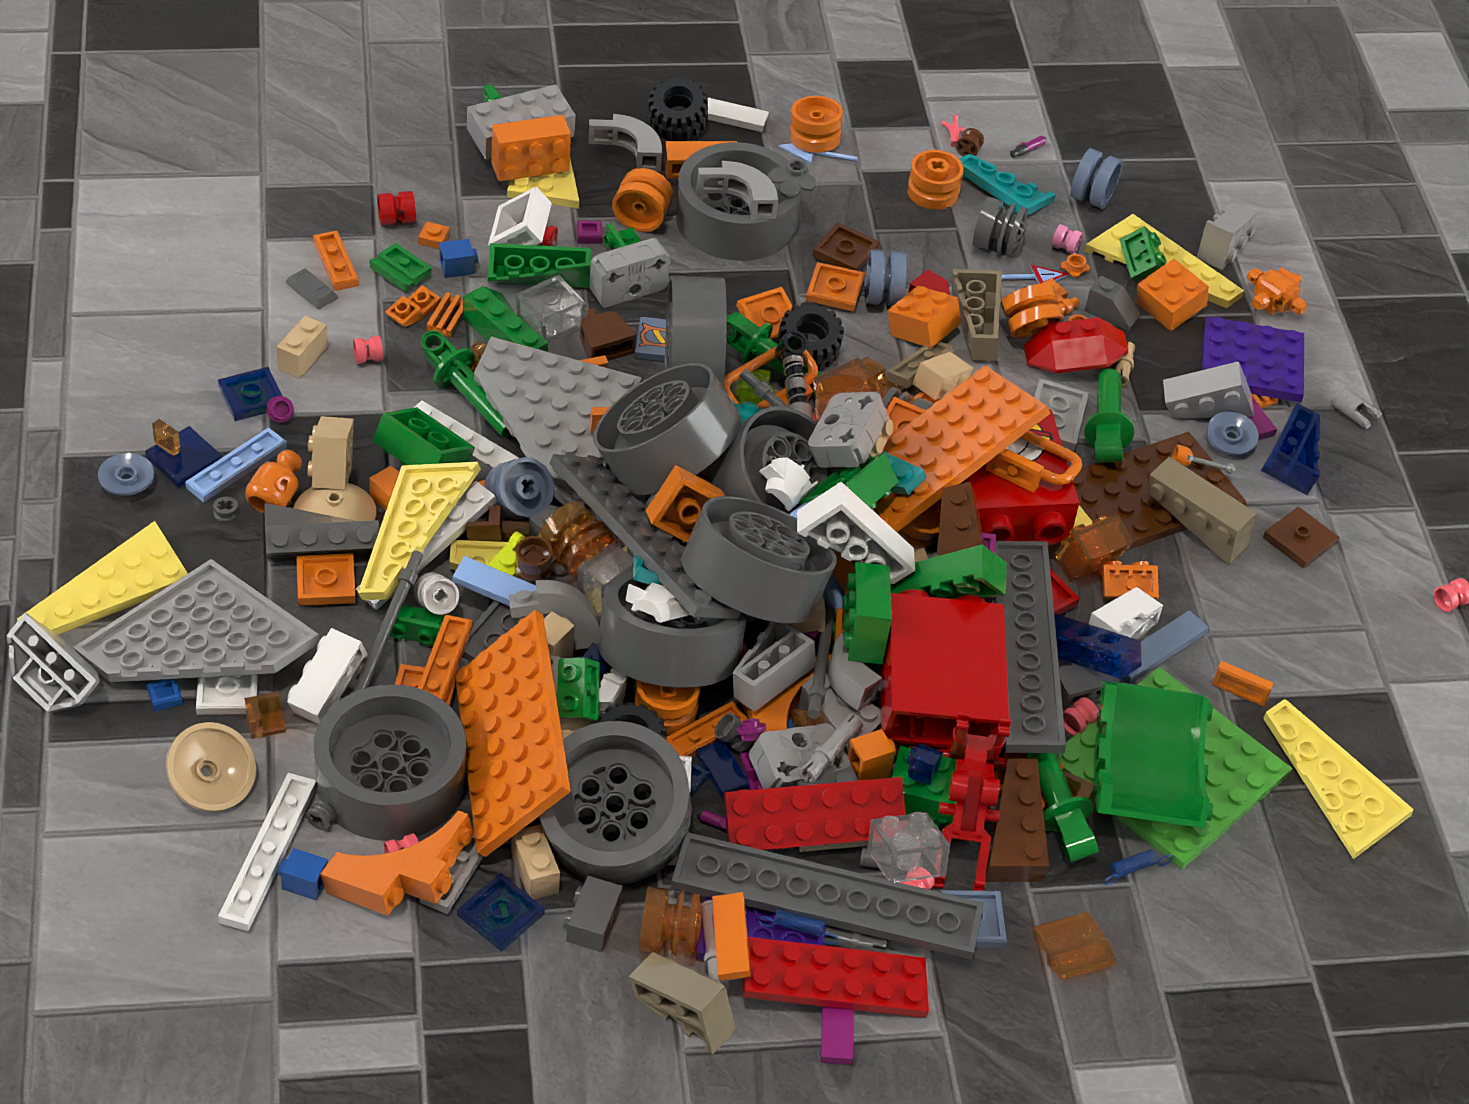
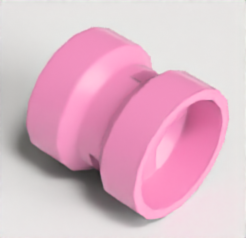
(1067, 239)

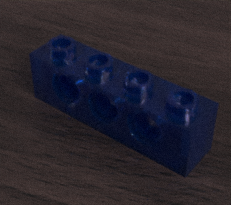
(1096, 647)

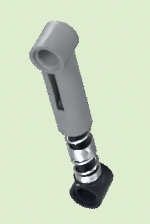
(792, 361)

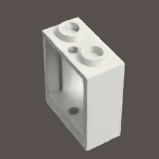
(530, 207)

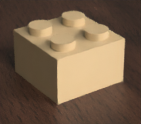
(331, 452)

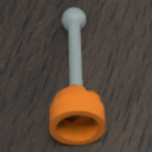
(1185, 456)

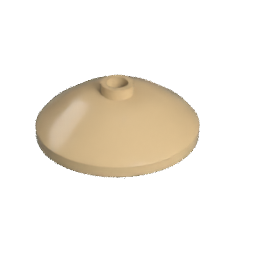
(350, 503)
(226, 758)

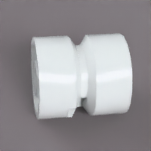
(436, 593)

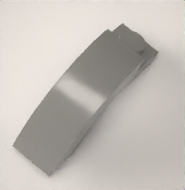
(631, 134)
(743, 182)
(565, 602)
(851, 679)

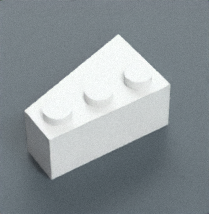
(1129, 614)
(327, 675)

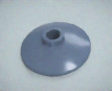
(1234, 425)
(126, 474)

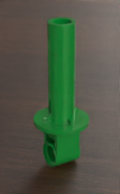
(754, 341)
(454, 368)
(1109, 429)
(1065, 812)

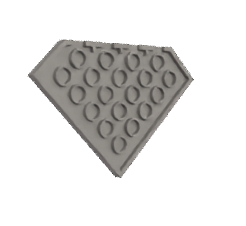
(548, 398)
(199, 629)

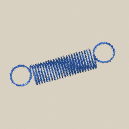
(1134, 869)
(806, 919)

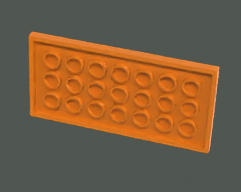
(958, 439)
(511, 733)

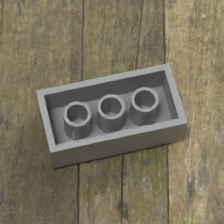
(523, 106)

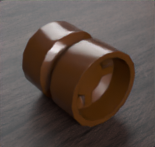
(533, 559)

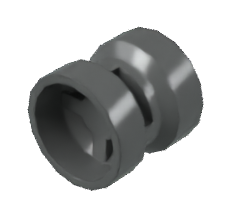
(727, 732)

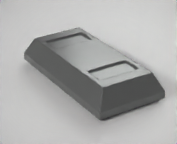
(311, 288)

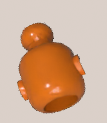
(274, 482)

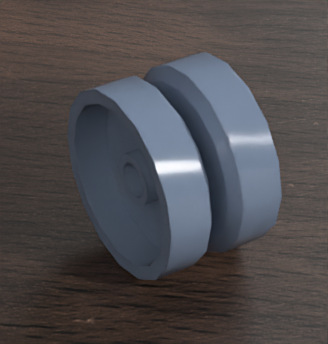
(1096, 178)
(882, 277)
(520, 487)

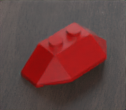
(1075, 346)

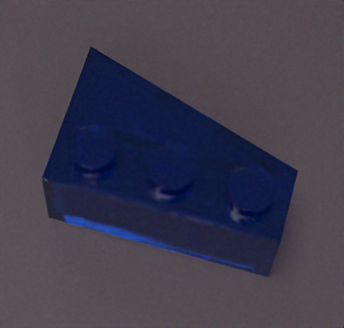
(1296, 451)

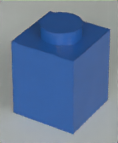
(457, 258)
(302, 873)

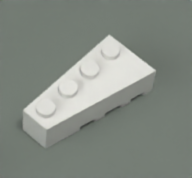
(851, 527)

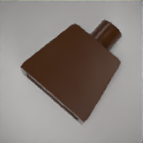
(606, 335)

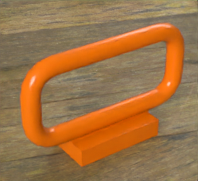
(764, 359)
(1029, 473)

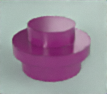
(280, 409)
(751, 729)

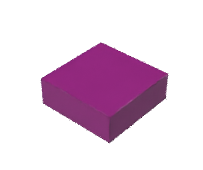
(589, 232)

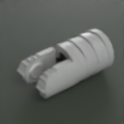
(1352, 405)

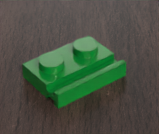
(400, 267)

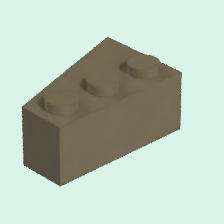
(686, 997)

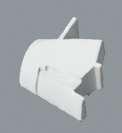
(787, 481)
(655, 601)
(611, 690)

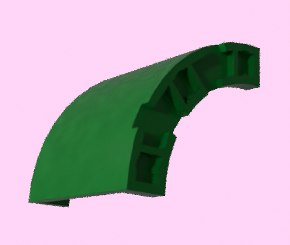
(1152, 754)

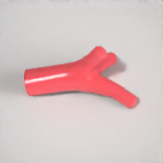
(954, 130)

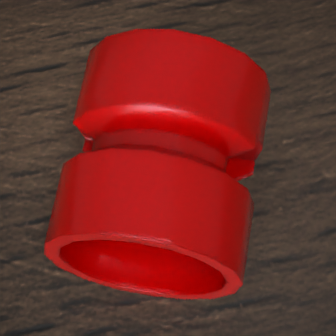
(396, 208)

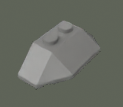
(48, 666)

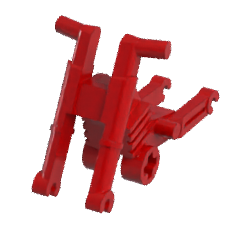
(973, 789)

